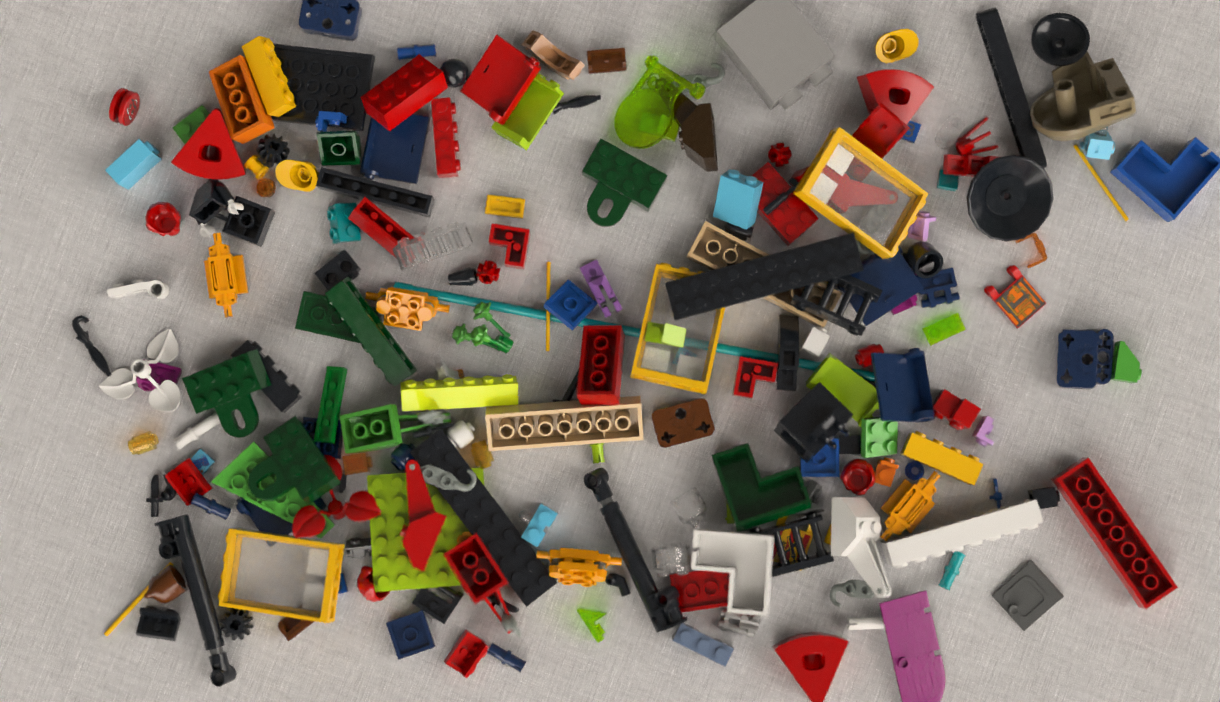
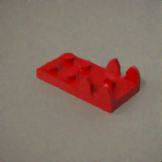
(880, 131)
(701, 589)

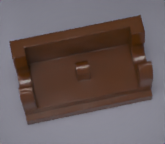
(606, 60)
(292, 626)

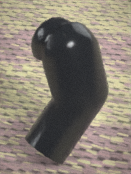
(169, 492)

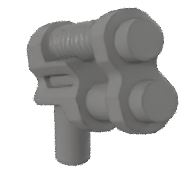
(747, 624)

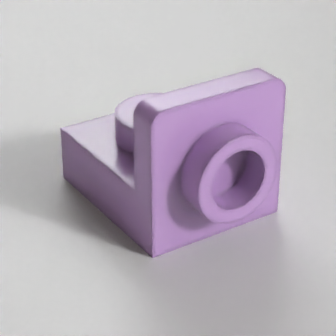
(920, 227)
(984, 427)

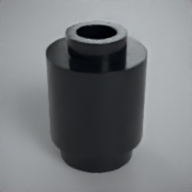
(739, 232)

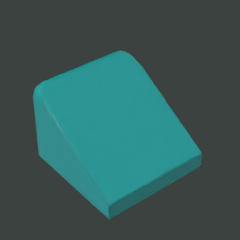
(947, 182)

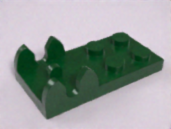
(322, 318)

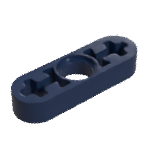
(1106, 371)

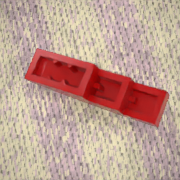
(964, 165)

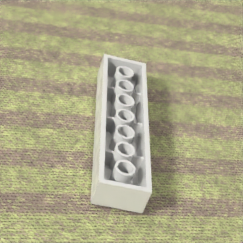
(962, 532)

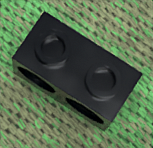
(335, 267)

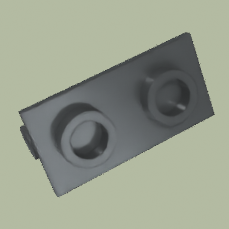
(357, 546)

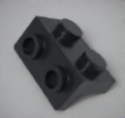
(158, 623)

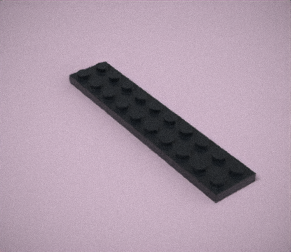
(764, 276)
(486, 518)

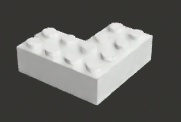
(748, 561)

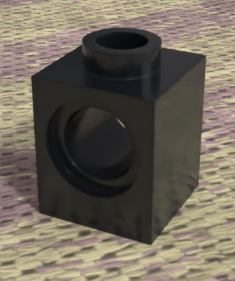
(1046, 497)

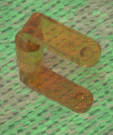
(1040, 247)

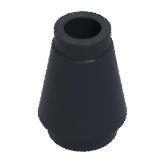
(464, 277)

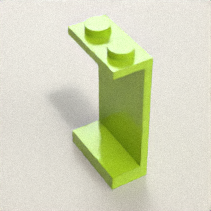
(530, 112)
(847, 386)

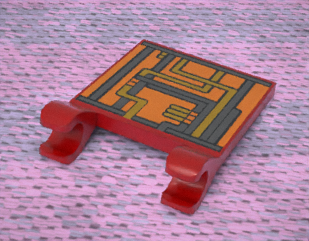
(1018, 300)

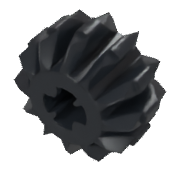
(272, 149)
(240, 630)

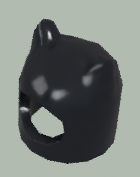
(922, 254)

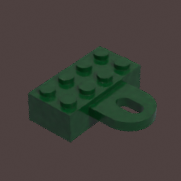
(621, 180)
(228, 389)
(295, 463)

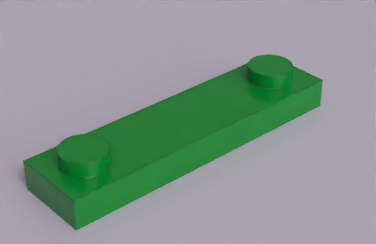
(330, 404)

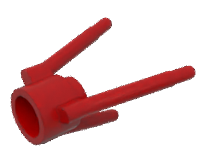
(965, 146)

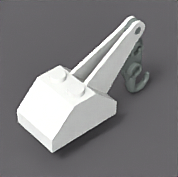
(854, 534)

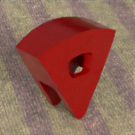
(896, 89)
(211, 151)
(812, 660)

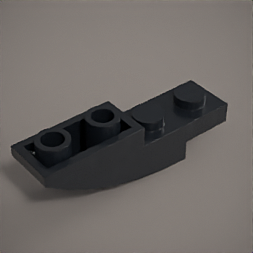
(787, 352)

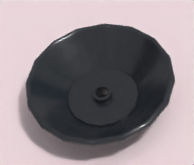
(1027, 203)

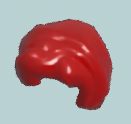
(163, 219)
(858, 476)
(366, 585)

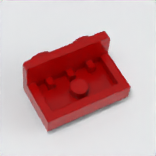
(187, 481)
(466, 653)

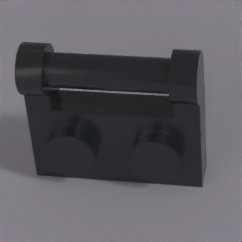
(436, 605)

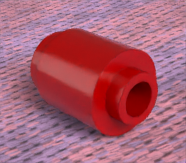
(863, 355)

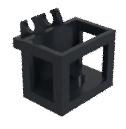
(814, 423)

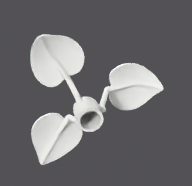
(163, 398)

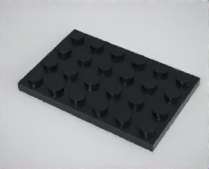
(325, 83)

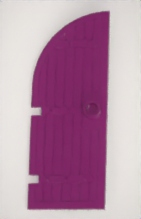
(912, 648)

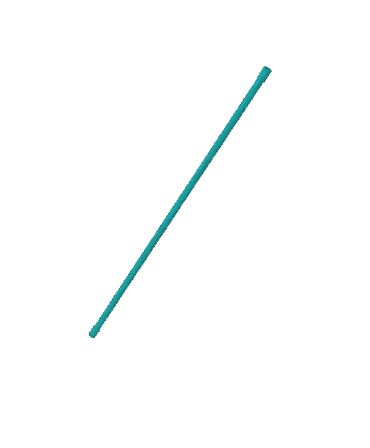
(628, 330)

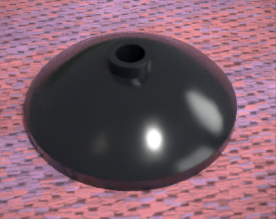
(1062, 30)

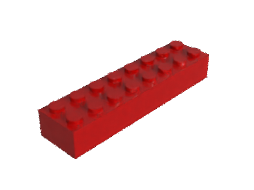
(1114, 533)

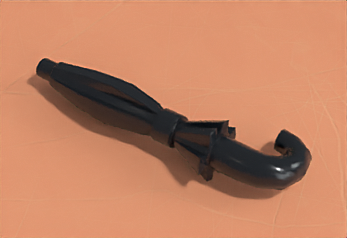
(577, 102)
(95, 354)

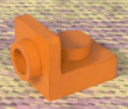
(885, 471)

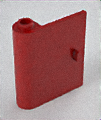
(501, 79)

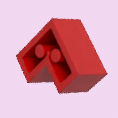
(516, 242)
(748, 372)
(957, 411)

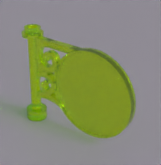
(647, 112)

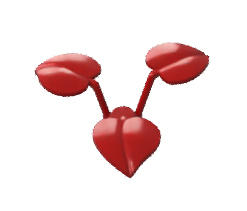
(360, 507)

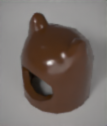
(166, 585)

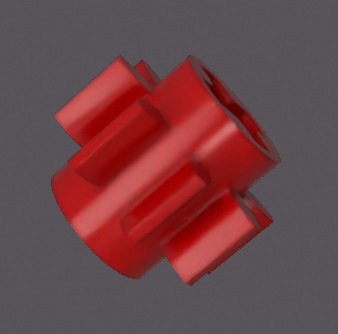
(779, 154)
(488, 272)

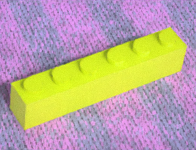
(459, 393)

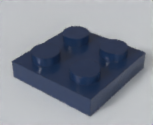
(410, 634)

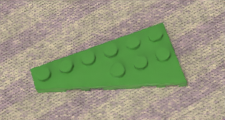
(235, 480)

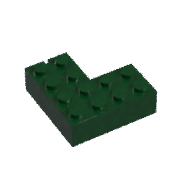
(754, 498)

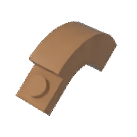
(551, 56)

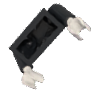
(210, 201)

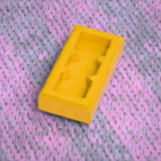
(505, 206)

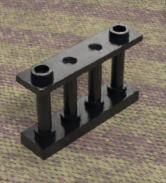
(851, 285)
(803, 561)

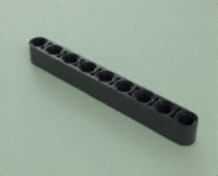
(1010, 85)

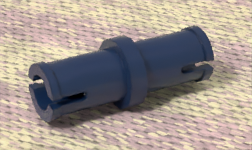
(210, 506)
(506, 657)

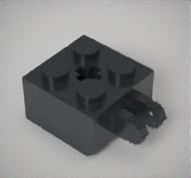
(256, 230)

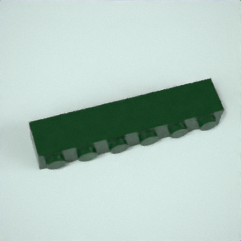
(370, 331)

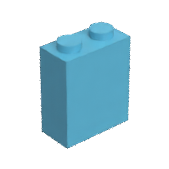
(134, 163)
(738, 199)

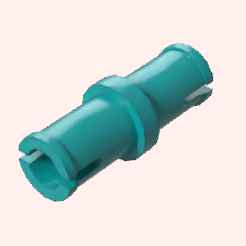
(951, 570)

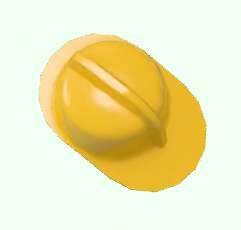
(896, 45)
(297, 175)

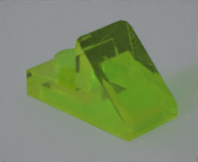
(589, 617)

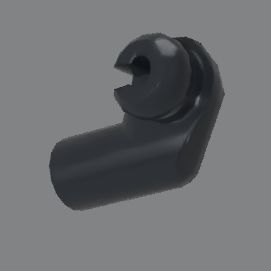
(618, 581)

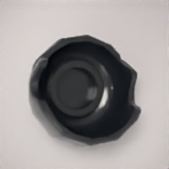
(454, 72)

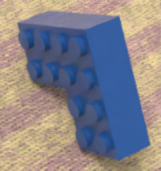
(1164, 185)

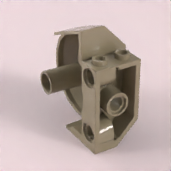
(1083, 100)

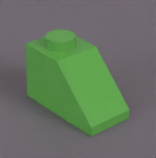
(1124, 364)

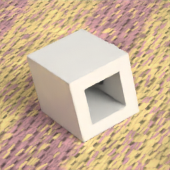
(815, 341)

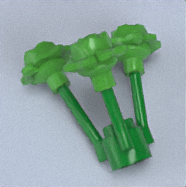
(479, 334)

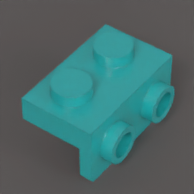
(341, 227)

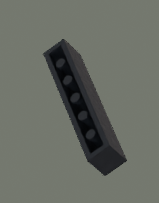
(375, 191)

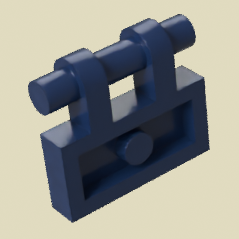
(941, 281)

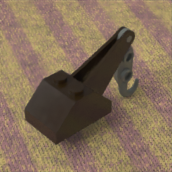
(698, 123)

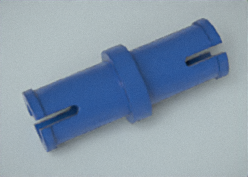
(412, 52)

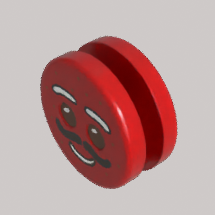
(124, 106)

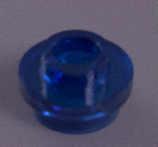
(908, 472)

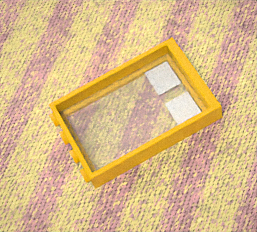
(861, 193)
(673, 366)
(281, 575)

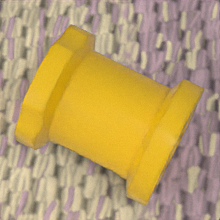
(256, 167)

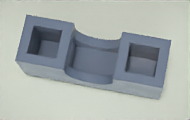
(703, 644)

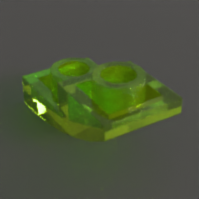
(944, 329)

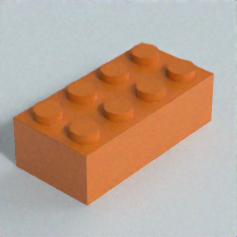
(240, 100)

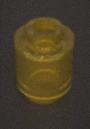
(143, 443)
(481, 454)

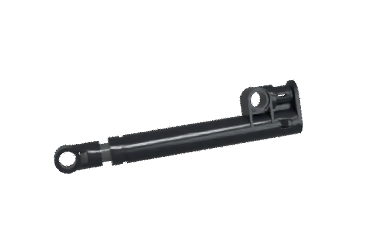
(179, 540)
(660, 603)

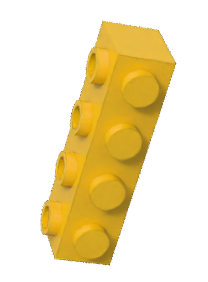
(268, 76)
(941, 458)

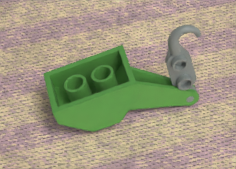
(380, 427)

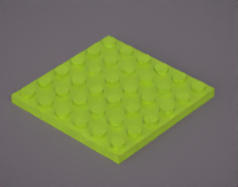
(389, 558)

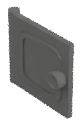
(1030, 592)

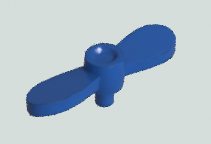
(997, 495)

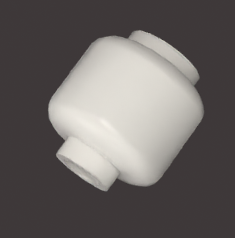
(461, 434)

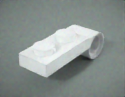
(138, 286)

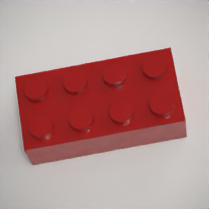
(404, 92)
(792, 215)
(601, 365)

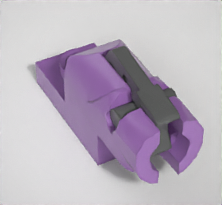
(600, 288)

